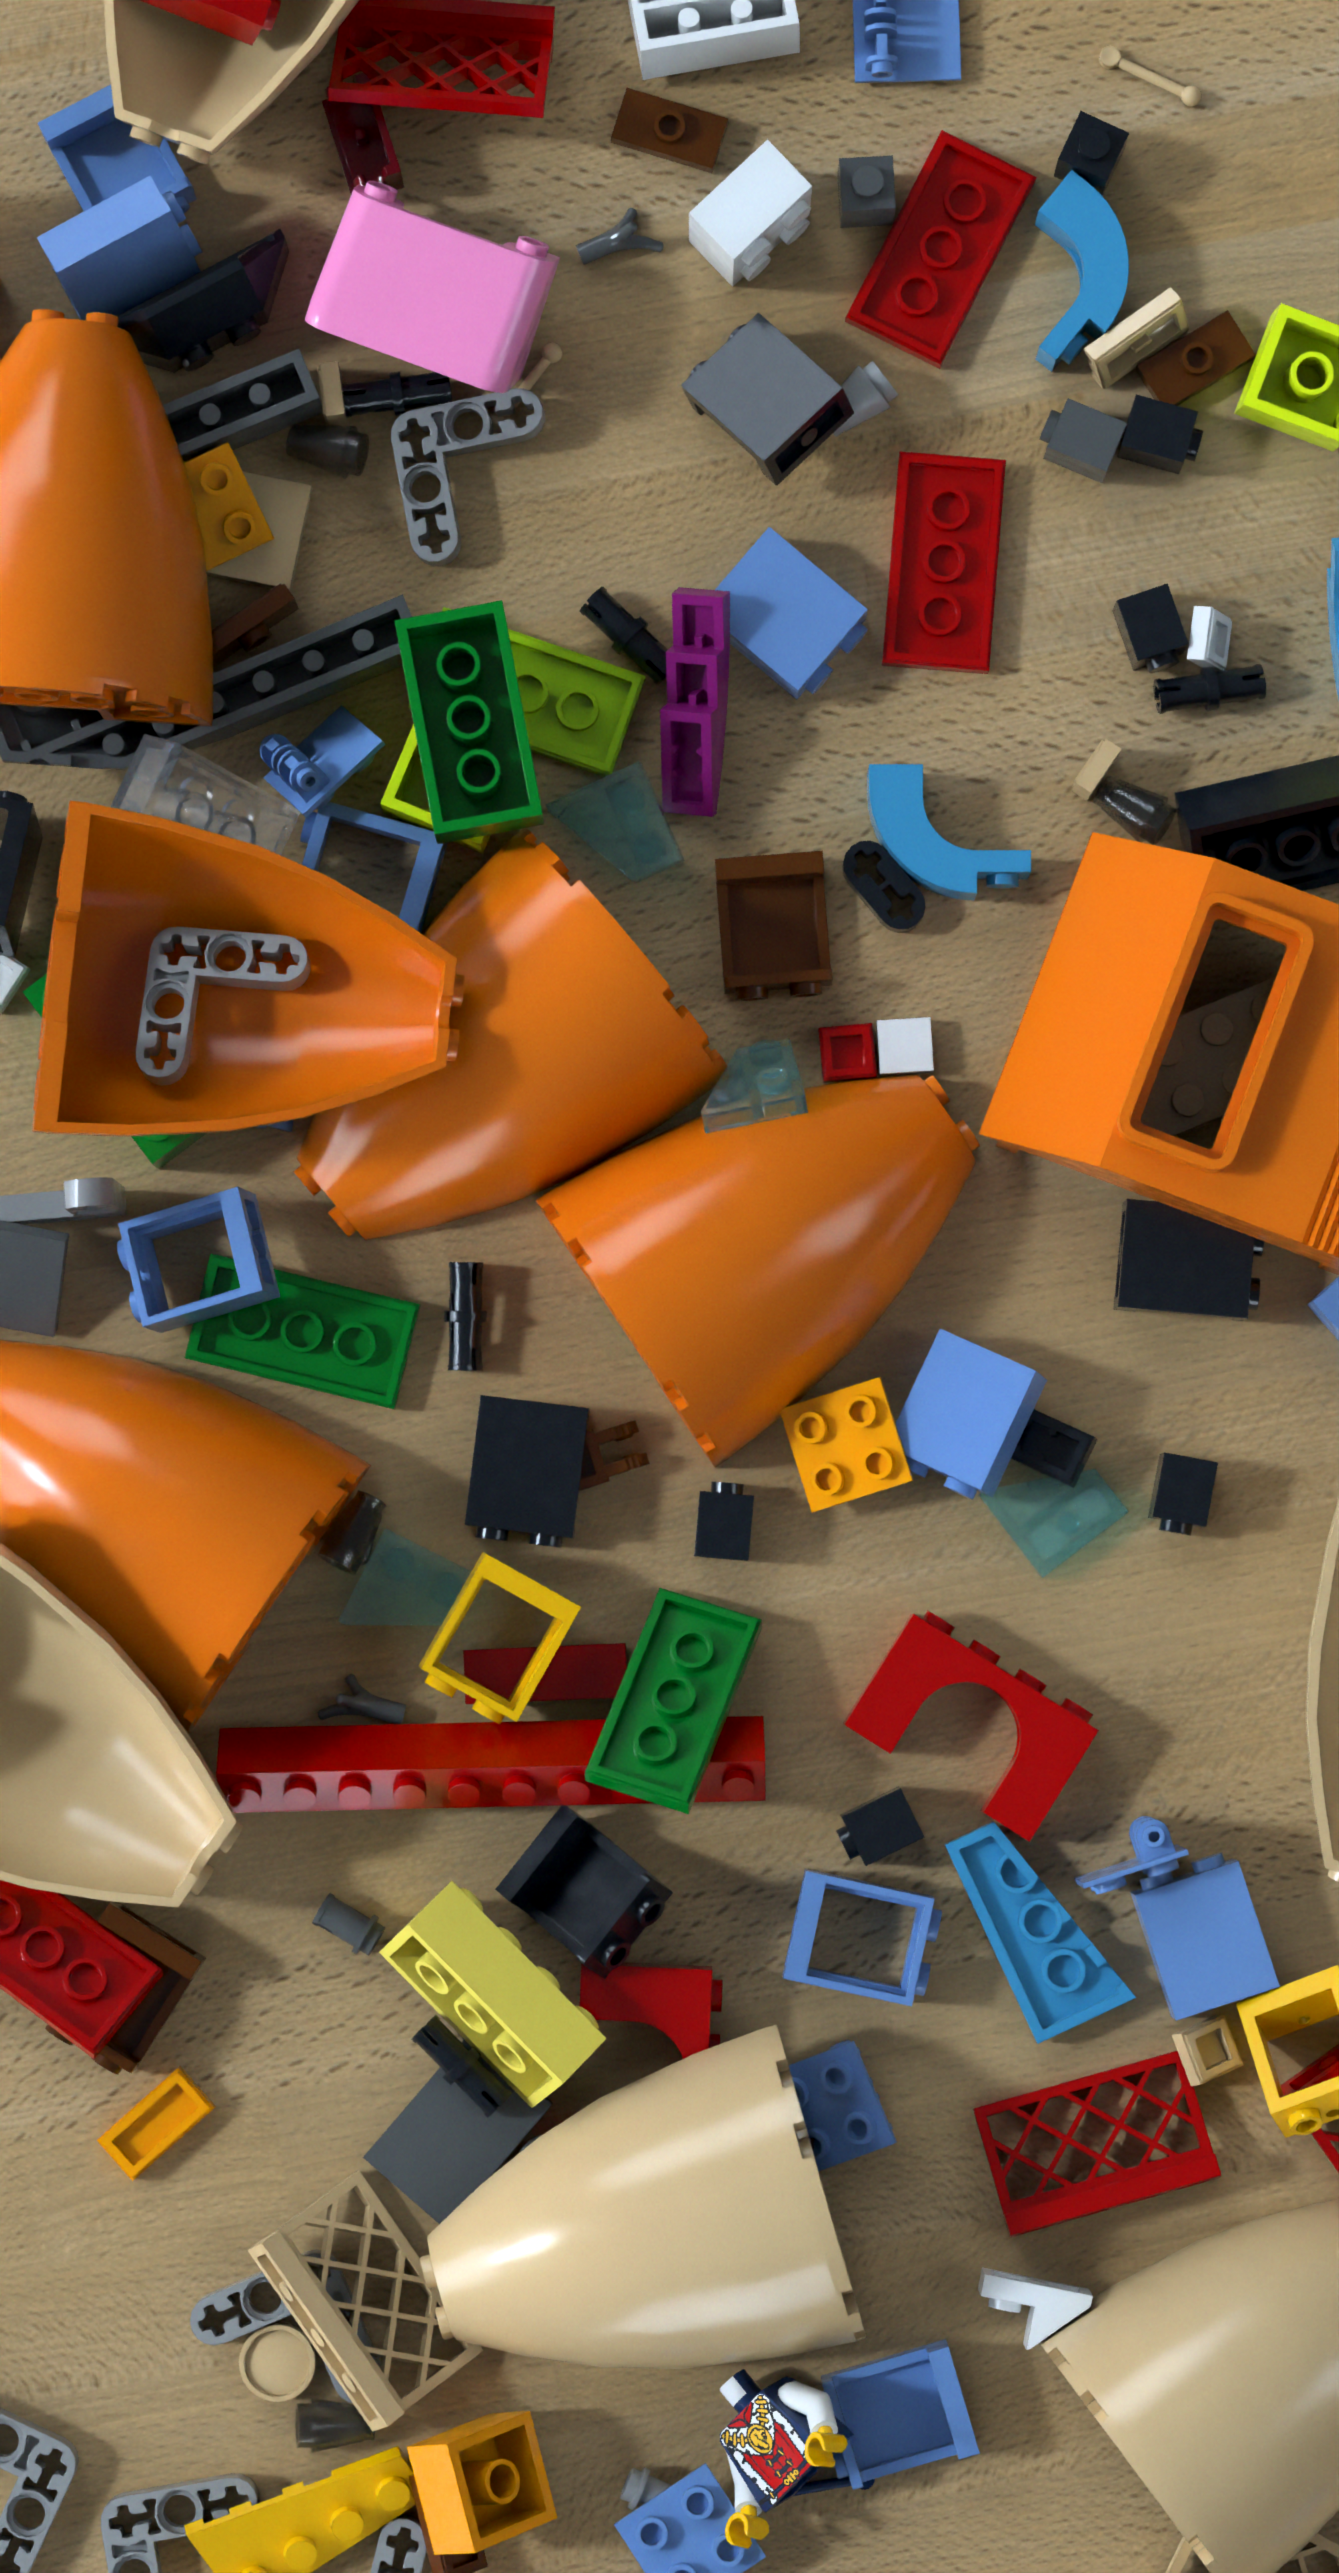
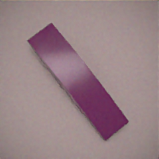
(696, 702)

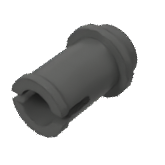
(349, 1925)

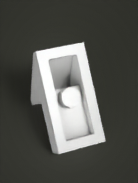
(1050, 2302)

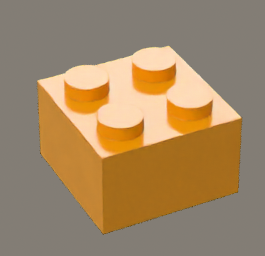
(482, 2482)

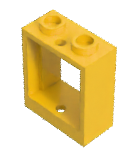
(488, 1702)
(1279, 2014)

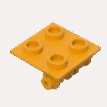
(225, 506)
(846, 1444)

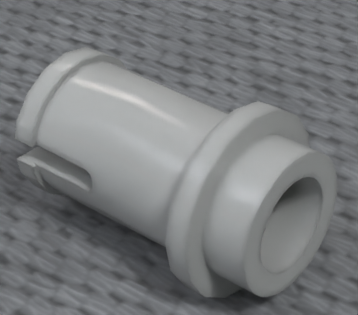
(641, 2487)

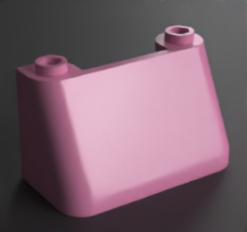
(432, 291)

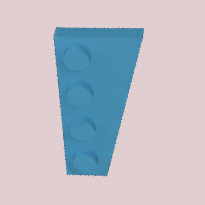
(1040, 1947)

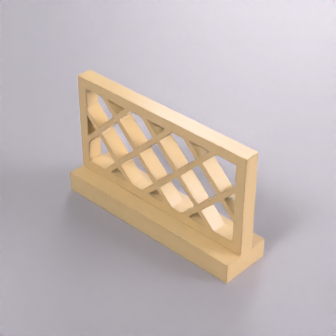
(328, 2328)

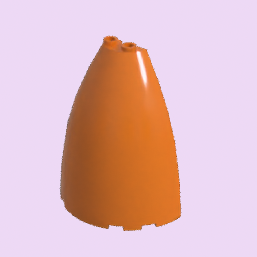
(97, 533)
(257, 1056)
(554, 1066)
(766, 1244)
(160, 1505)

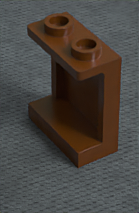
(773, 924)
(179, 1968)

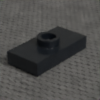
(1054, 1448)

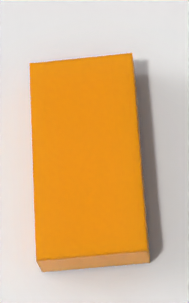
(156, 2123)

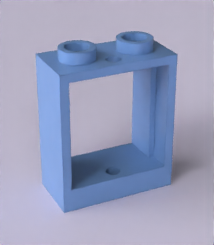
(426, 865)
(248, 1249)
(914, 1973)

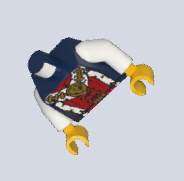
(775, 2447)

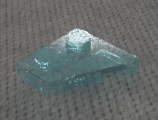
(622, 822)
(756, 1087)
(1054, 1519)
(404, 1585)

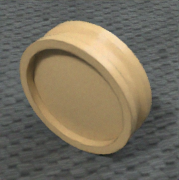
(277, 2362)

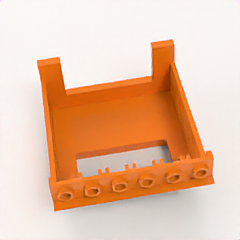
(1106, 1020)

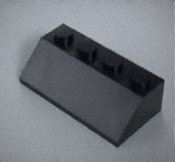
(1269, 823)

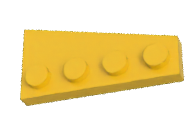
(308, 2522)

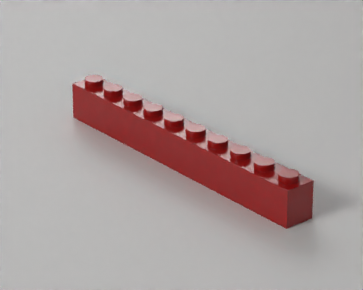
(452, 1766)

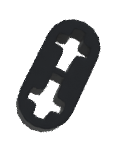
(893, 878)

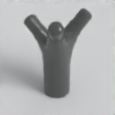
(617, 239)
(364, 1704)

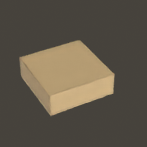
(332, 393)
(1095, 769)
(1207, 2050)

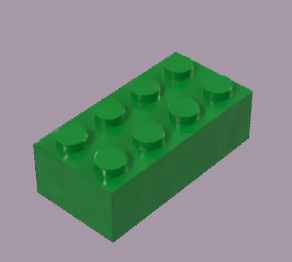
(469, 722)

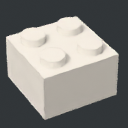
(751, 214)

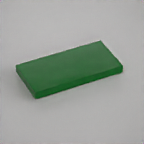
(309, 1336)
(673, 1700)

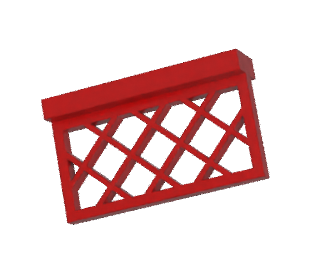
(446, 31)
(1108, 2190)

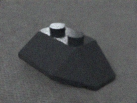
(210, 308)

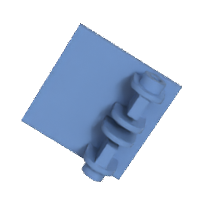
(906, 40)
(321, 762)
(1153, 1856)
(840, 2105)
(686, 2530)

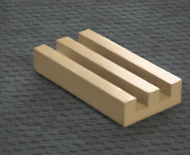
(1137, 338)

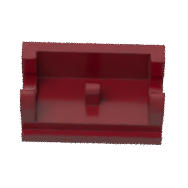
(363, 141)

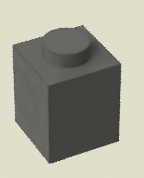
(866, 191)
(1082, 439)

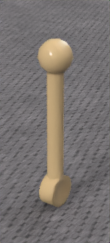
(1111, 58)
(550, 354)

